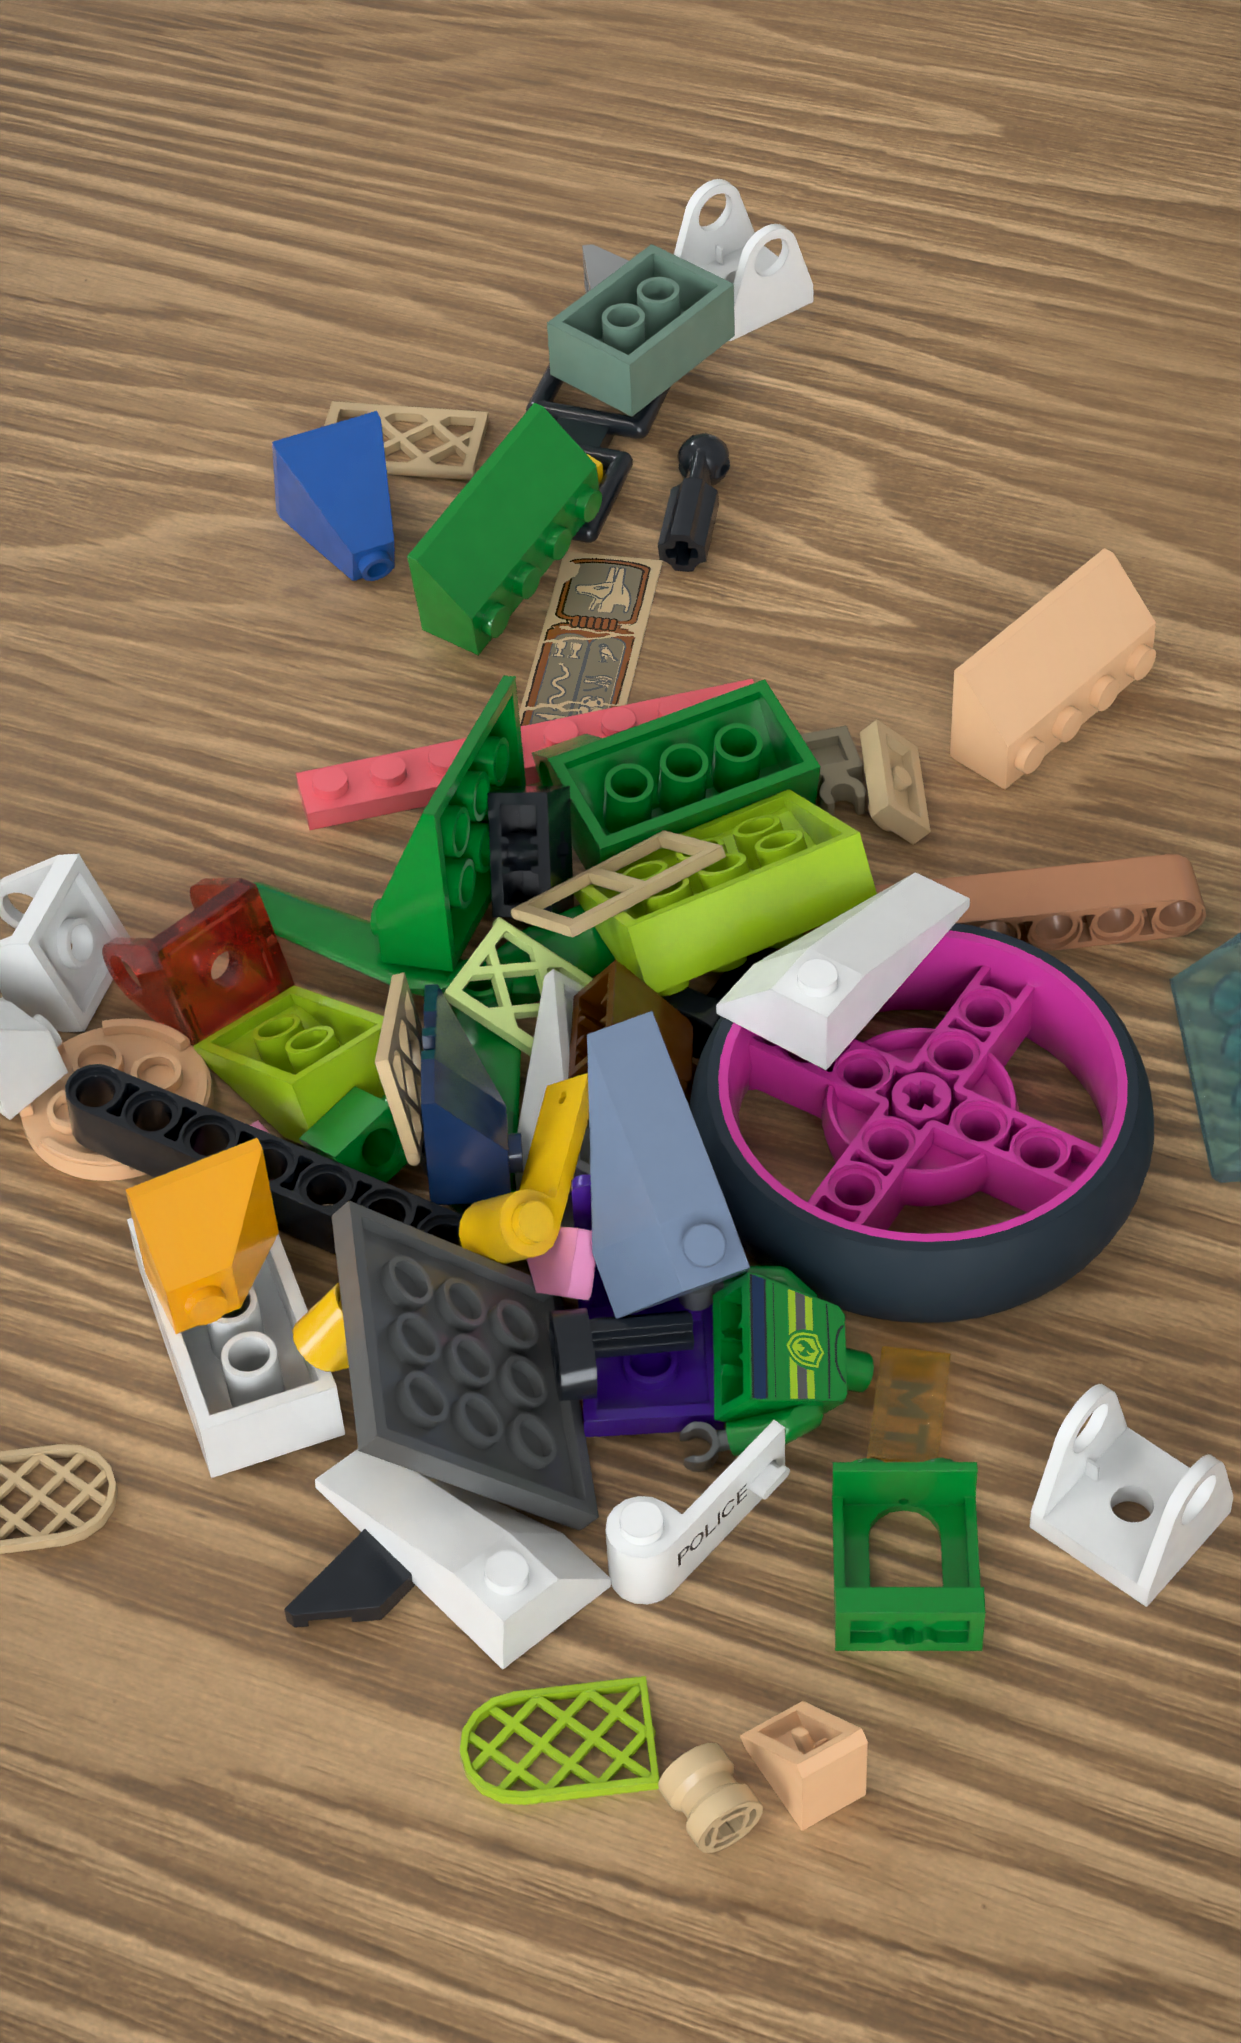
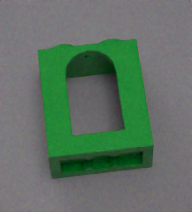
(906, 1616)

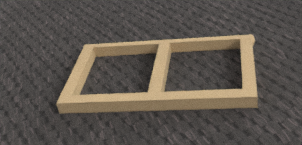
(632, 889)

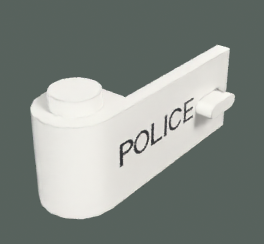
(658, 1547)

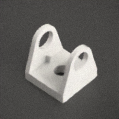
(763, 282)
(37, 961)
(1118, 1466)

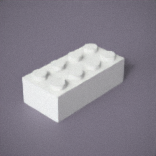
(245, 1376)

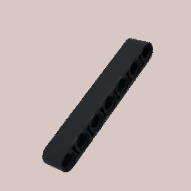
(166, 1132)

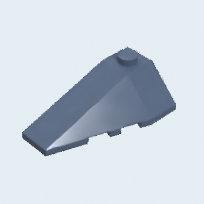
(653, 1188)

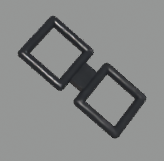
(593, 433)

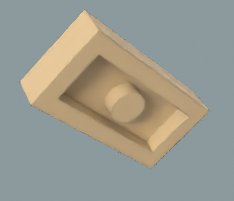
(894, 782)

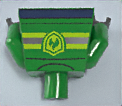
(774, 1359)

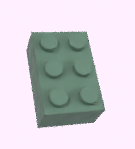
(641, 329)

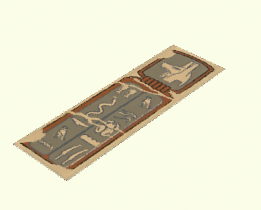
(590, 636)

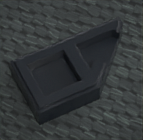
(357, 1584)

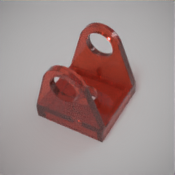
(179, 961)

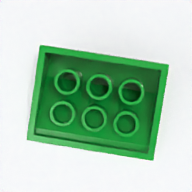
(445, 869)

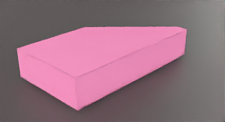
(567, 1266)

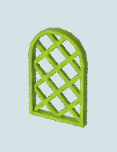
(551, 1791)

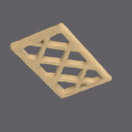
(434, 421)
(400, 1066)

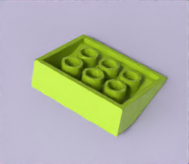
(780, 877)

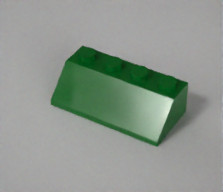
(503, 532)
(682, 771)

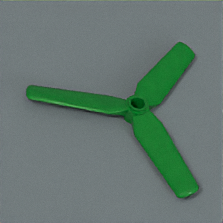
(352, 944)

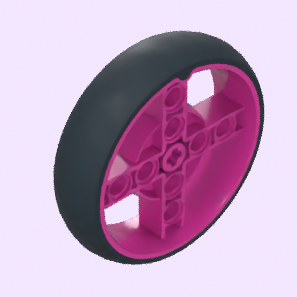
(932, 1123)

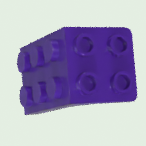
(652, 1389)

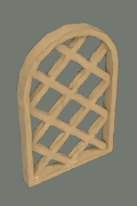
(47, 1537)

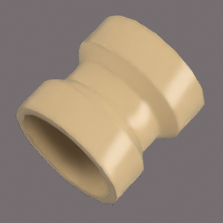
(708, 1795)

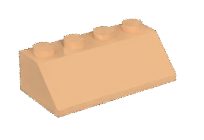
(1050, 672)

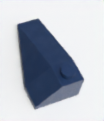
(462, 1114)

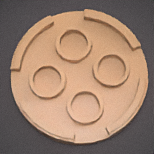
(134, 1047)

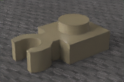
(840, 768)

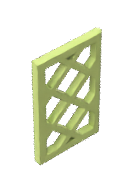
(503, 1018)

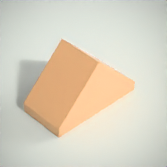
(810, 1761)

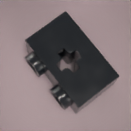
(529, 845)

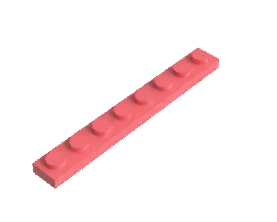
(411, 776)

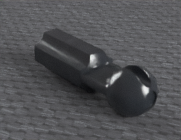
(693, 502)

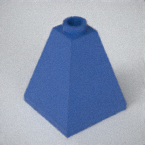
(337, 494)

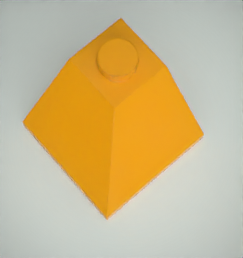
(205, 1233)

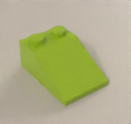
(297, 1057)

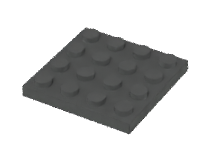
(458, 1369)

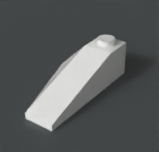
(474, 1558)

